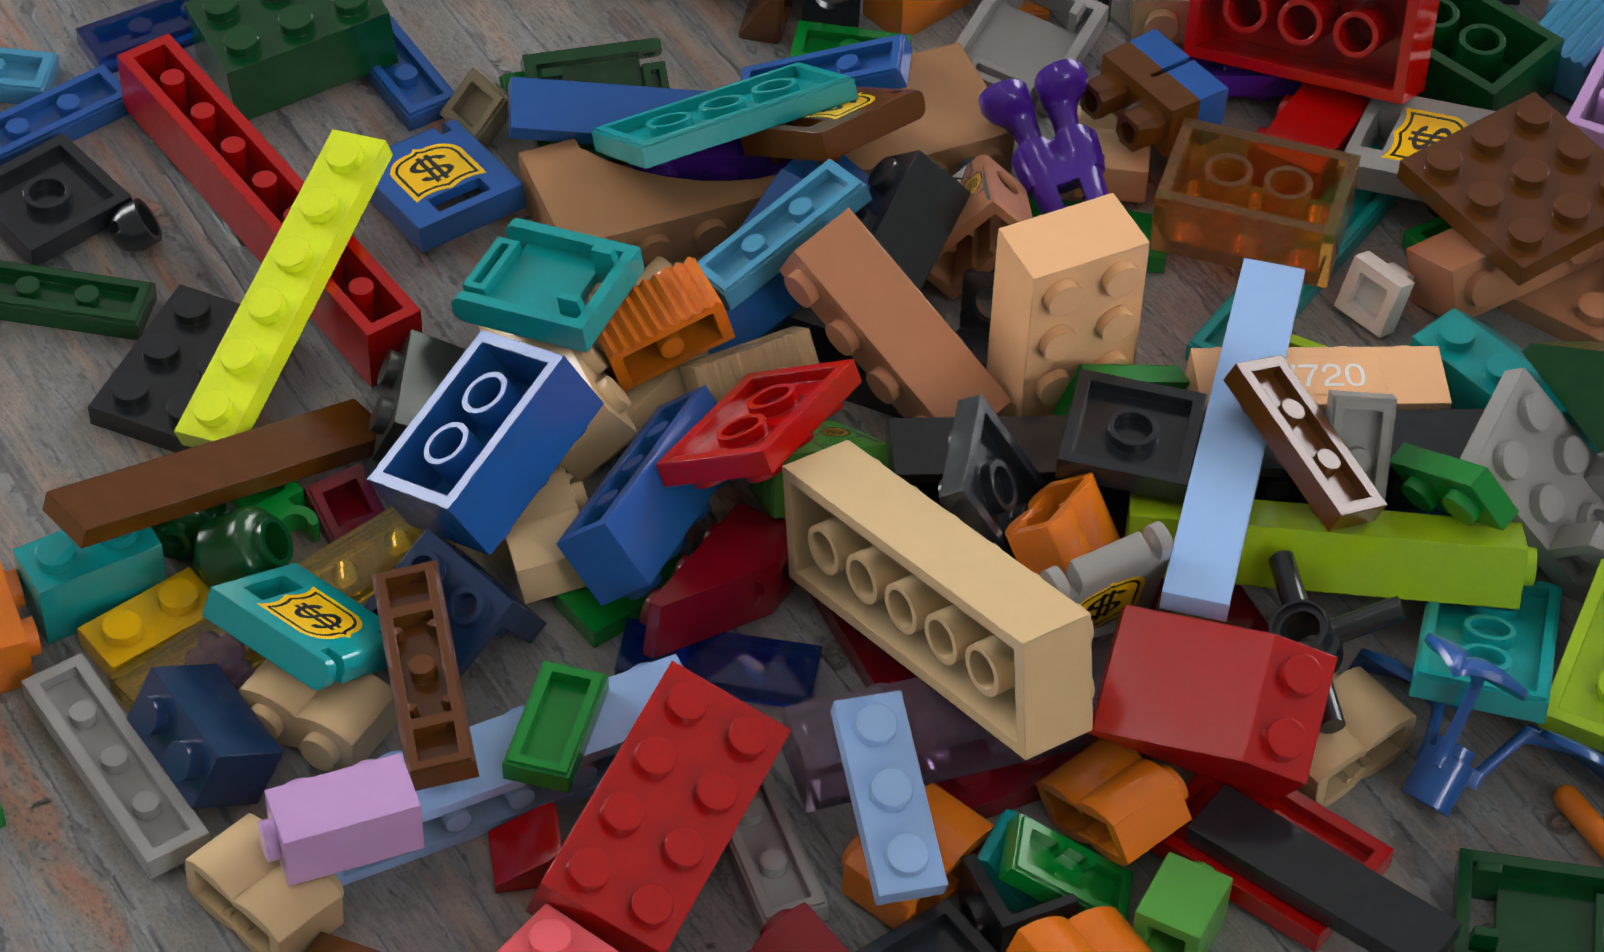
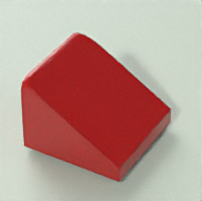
(524, 848)

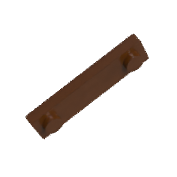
(424, 676)

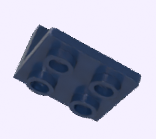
(474, 599)

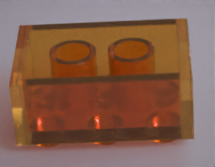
(1255, 199)

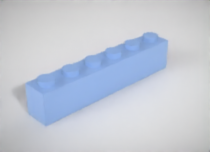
(480, 804)

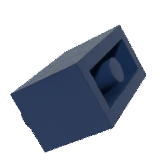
(204, 735)

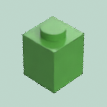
(1183, 906)

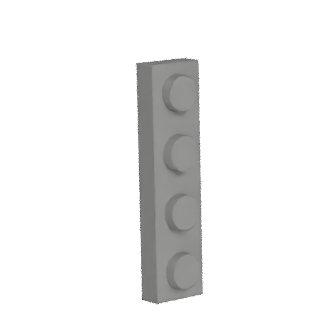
(115, 765)

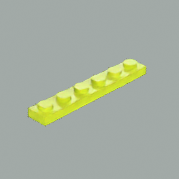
(285, 289)

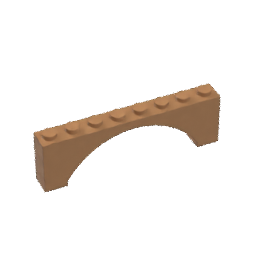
(692, 217)

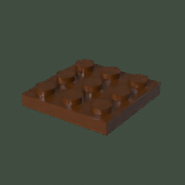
(1515, 186)

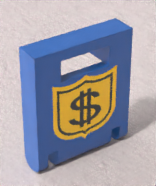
(437, 169)

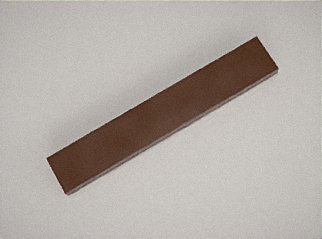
(211, 474)

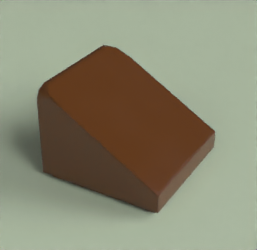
(765, 20)

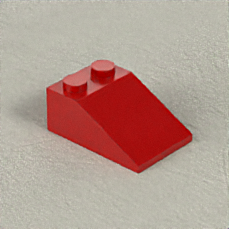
(1214, 699)

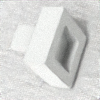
(1375, 293)

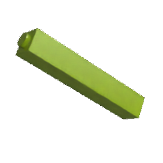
(1393, 556)

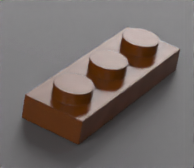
(1305, 442)

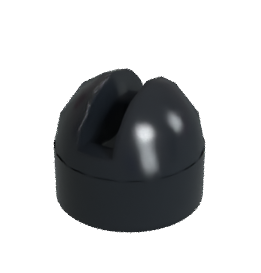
(135, 227)

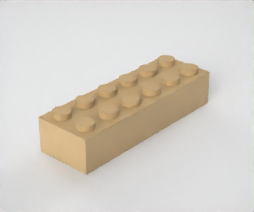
(940, 598)

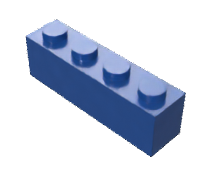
(634, 519)

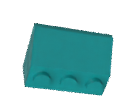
(1475, 360)

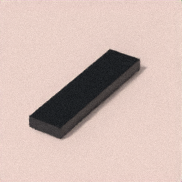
(1318, 877)

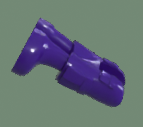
(1049, 165)

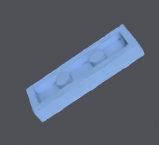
(888, 798)

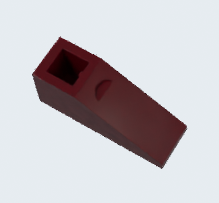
(725, 583)

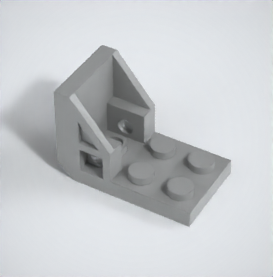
(1548, 478)

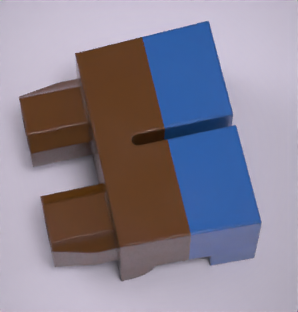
(1152, 91)

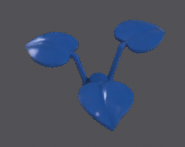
(1442, 763)

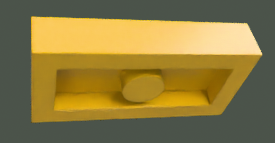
(144, 621)

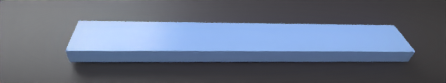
(1229, 449)

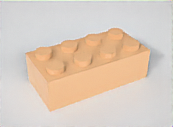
(1064, 298)

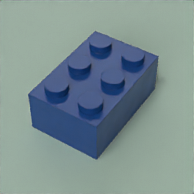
(486, 441)

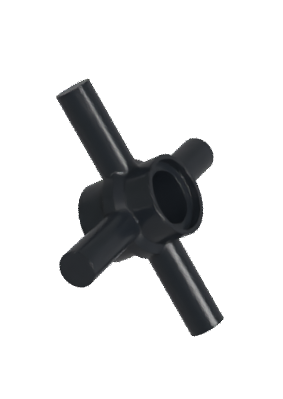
(1304, 617)

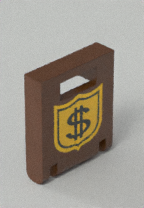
(839, 128)

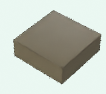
(478, 106)

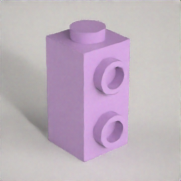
(342, 819)

